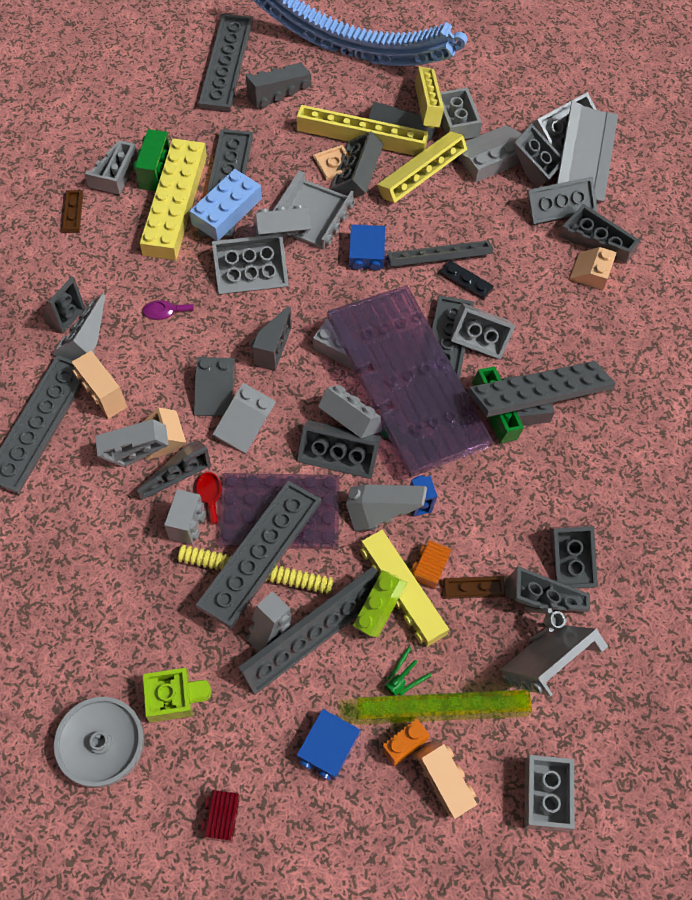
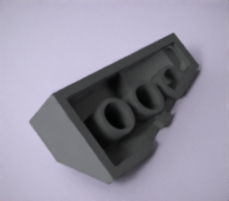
(185, 463)
(544, 592)

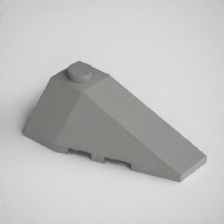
(84, 333)
(380, 503)

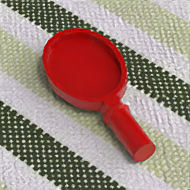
(210, 490)

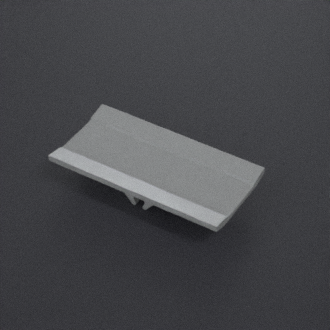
(588, 147)

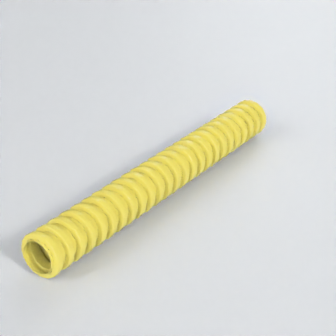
(279, 575)

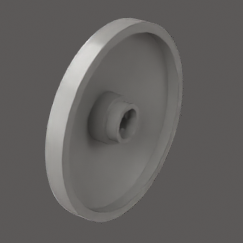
(99, 742)

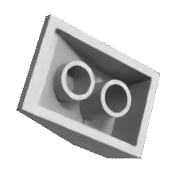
(244, 418)

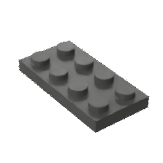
(560, 199)

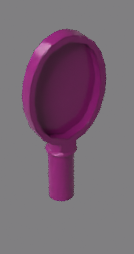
(164, 309)

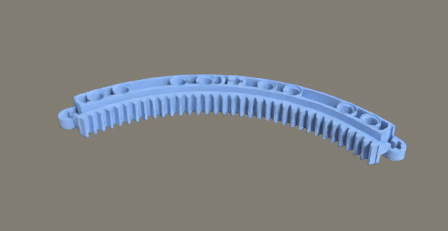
(380, 49)

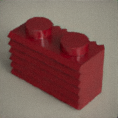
(221, 816)

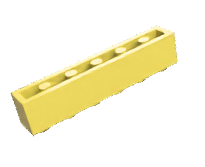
(429, 97)
(422, 167)
(413, 601)

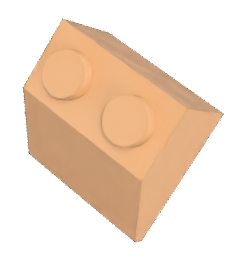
(593, 267)
(174, 430)

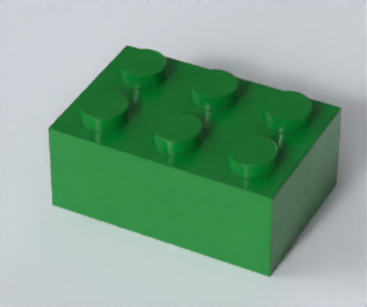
(151, 159)

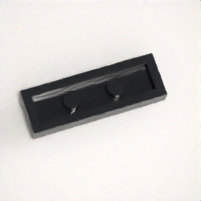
(466, 280)

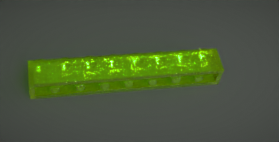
(443, 707)

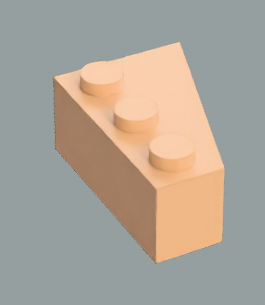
(99, 383)
(446, 778)

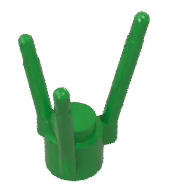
(396, 683)

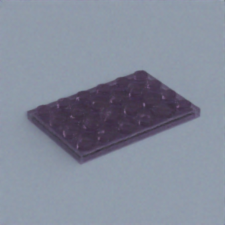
(249, 495)

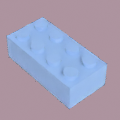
(225, 204)

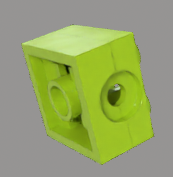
(171, 694)

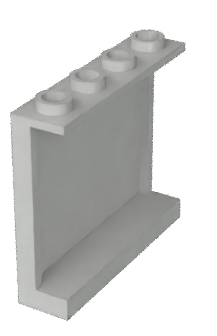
(325, 209)
(548, 656)

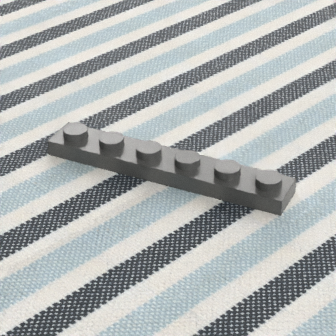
(434, 254)

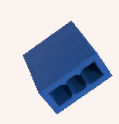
(367, 247)
(328, 745)

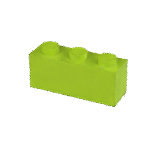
(380, 604)

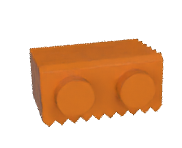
(431, 564)
(405, 742)

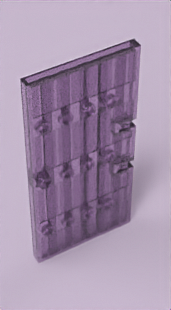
(429, 410)

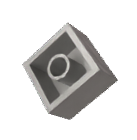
(185, 517)

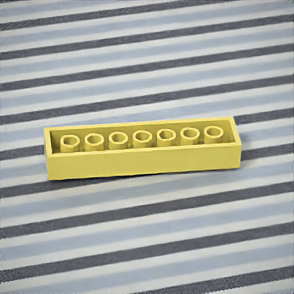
(173, 199)

